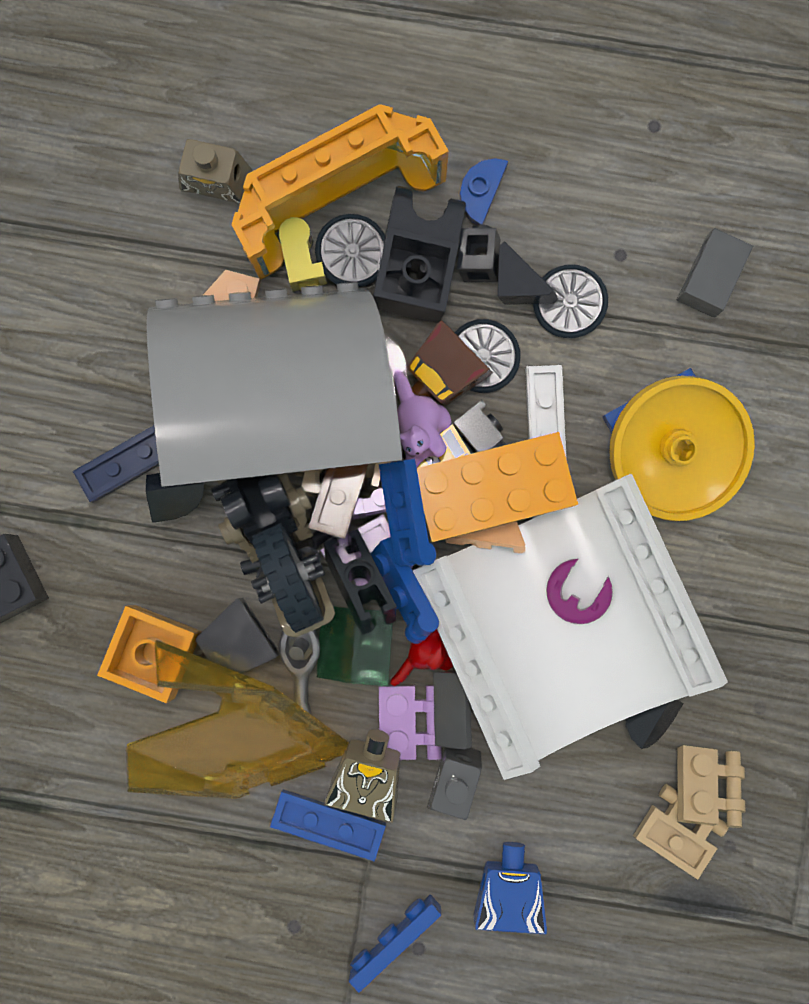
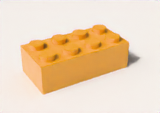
(495, 487)

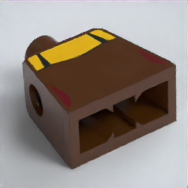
(446, 366)

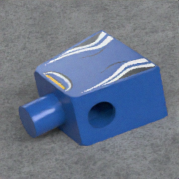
(511, 895)

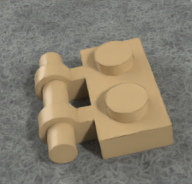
(699, 786)
(675, 841)

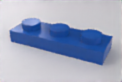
(328, 825)
(393, 942)

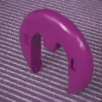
(569, 609)

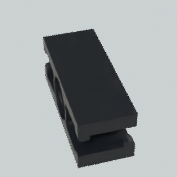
(364, 568)

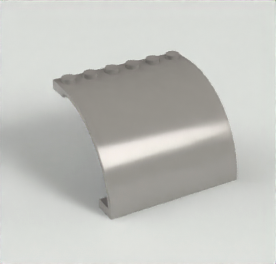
(270, 384)

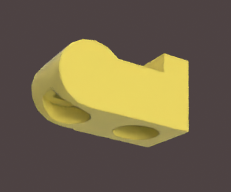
(296, 246)

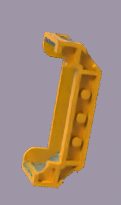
(332, 169)

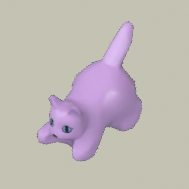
(420, 422)

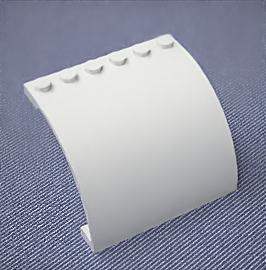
(556, 681)

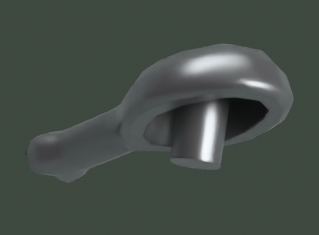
(300, 657)

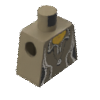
(211, 170)
(367, 778)

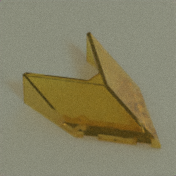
(246, 743)

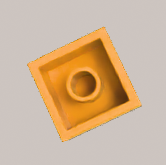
(132, 650)

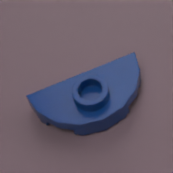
(480, 188)

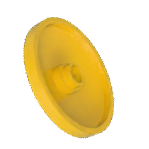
(684, 446)

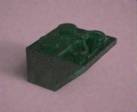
(352, 657)

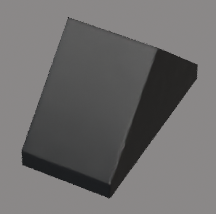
(519, 282)

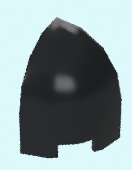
(171, 501)
(651, 724)

